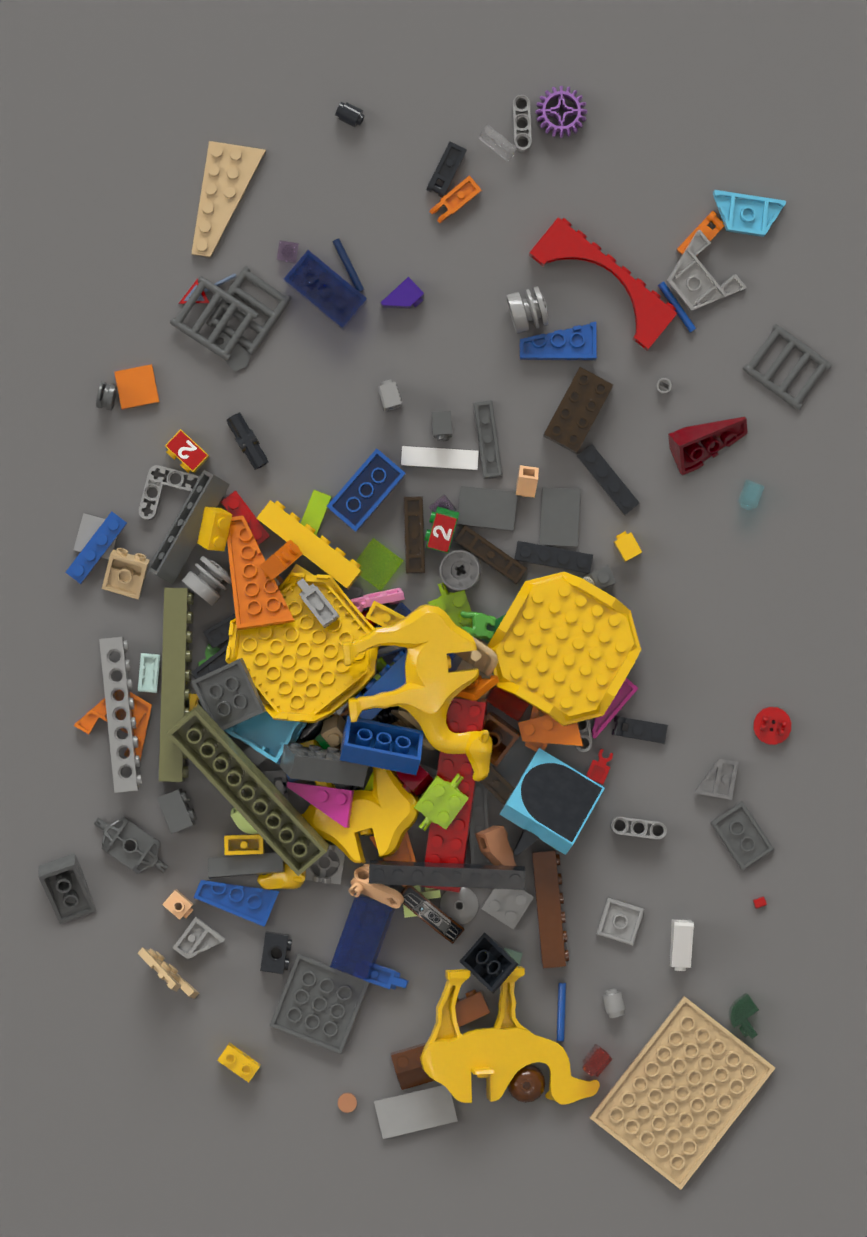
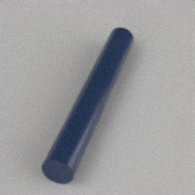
(348, 265)

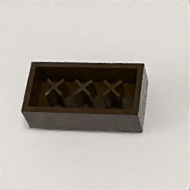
(578, 410)

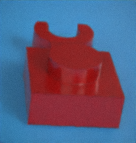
(598, 769)

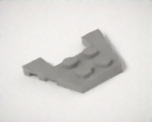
(694, 282)

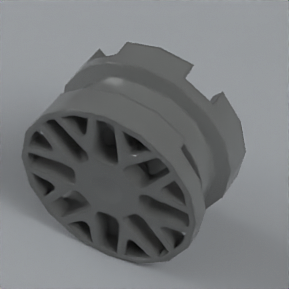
(106, 396)

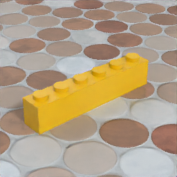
(310, 545)

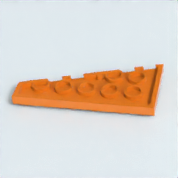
(254, 593)

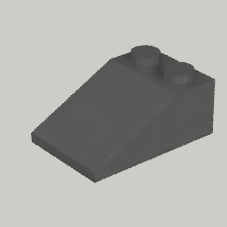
(66, 888)

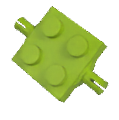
(453, 605)
(441, 802)

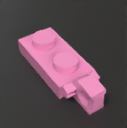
(390, 596)

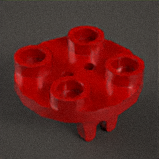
(763, 723)

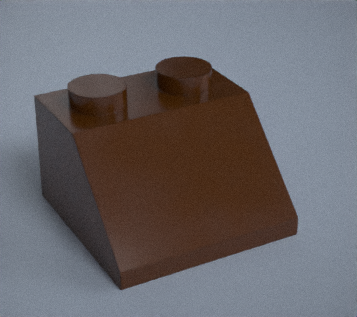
(502, 736)
(409, 1067)

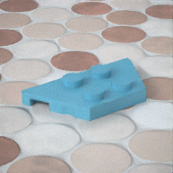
(746, 212)

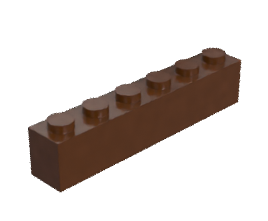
(549, 909)

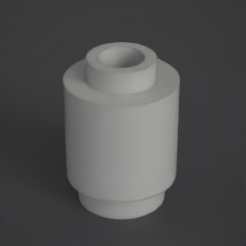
(613, 1003)

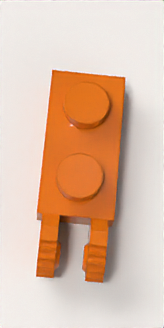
(457, 198)

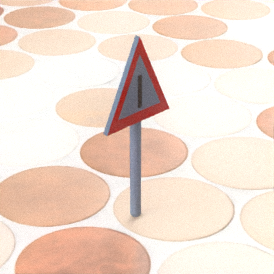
(203, 298)

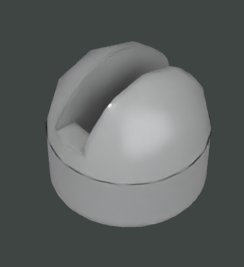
(661, 388)

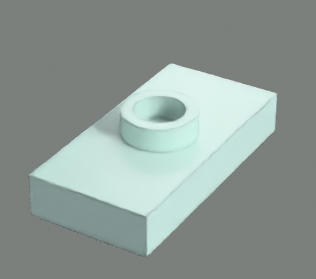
(149, 672)

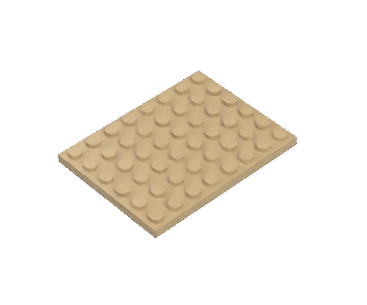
(682, 1092)

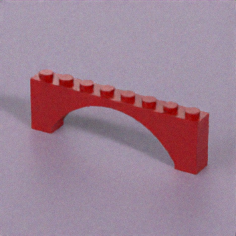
(565, 243)

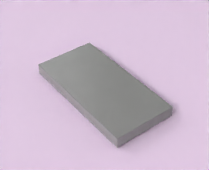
(415, 1111)

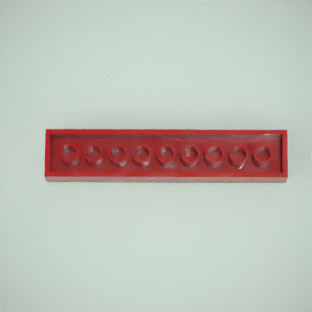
(452, 843)

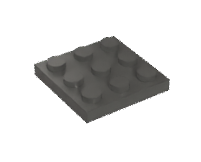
(229, 694)

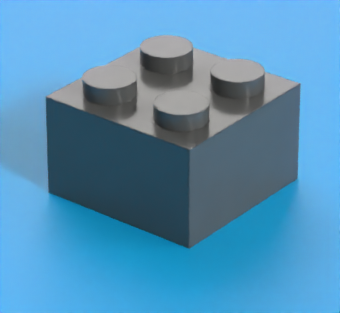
(177, 811)

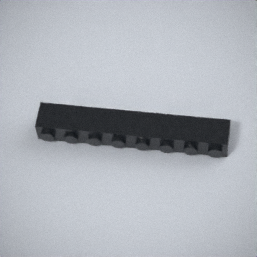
(447, 875)

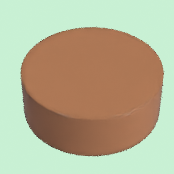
(347, 1102)

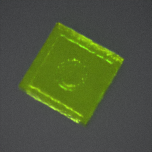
(378, 564)

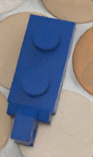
(386, 978)

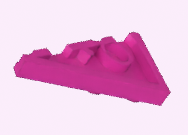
(623, 695)
(331, 801)

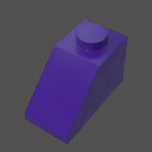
(404, 296)

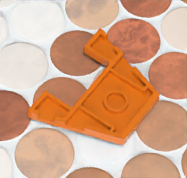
(141, 713)

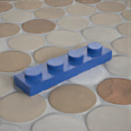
(96, 547)

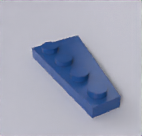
(567, 344)
(243, 901)

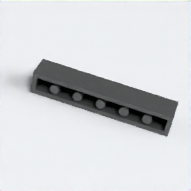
(186, 527)

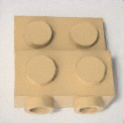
(125, 573)

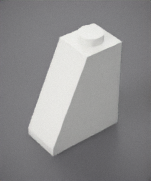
(681, 944)

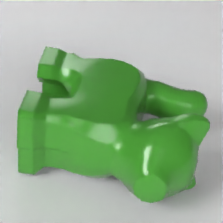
(479, 624)

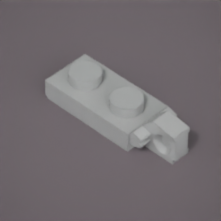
(317, 603)

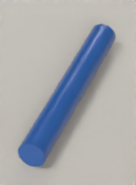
(679, 310)
(561, 1011)

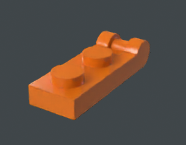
(707, 231)

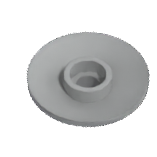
(469, 902)

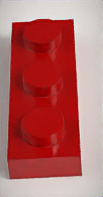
(237, 507)

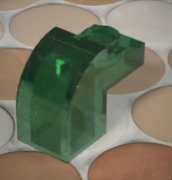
(739, 1012)

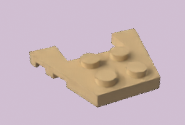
(167, 972)

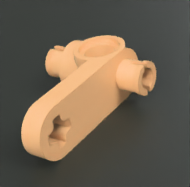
(378, 892)

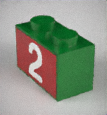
(442, 529)

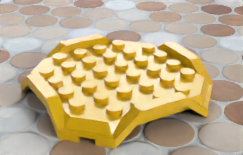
(565, 647)
(300, 663)

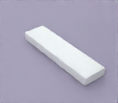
(439, 458)

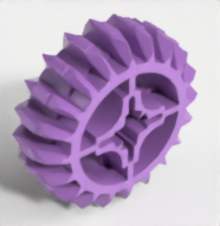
(553, 111)

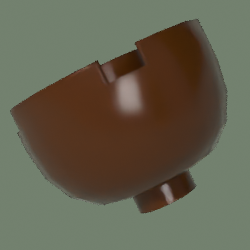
(527, 1084)

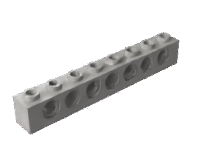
(107, 647)

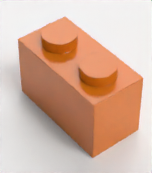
(281, 559)

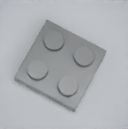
(507, 905)

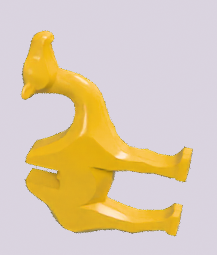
(428, 684)
(383, 811)
(494, 1051)

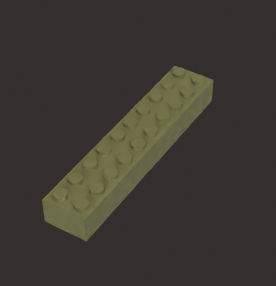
(175, 679)
(248, 790)

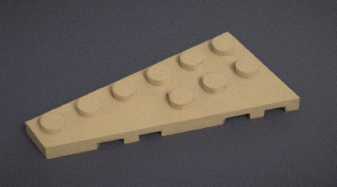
(223, 186)

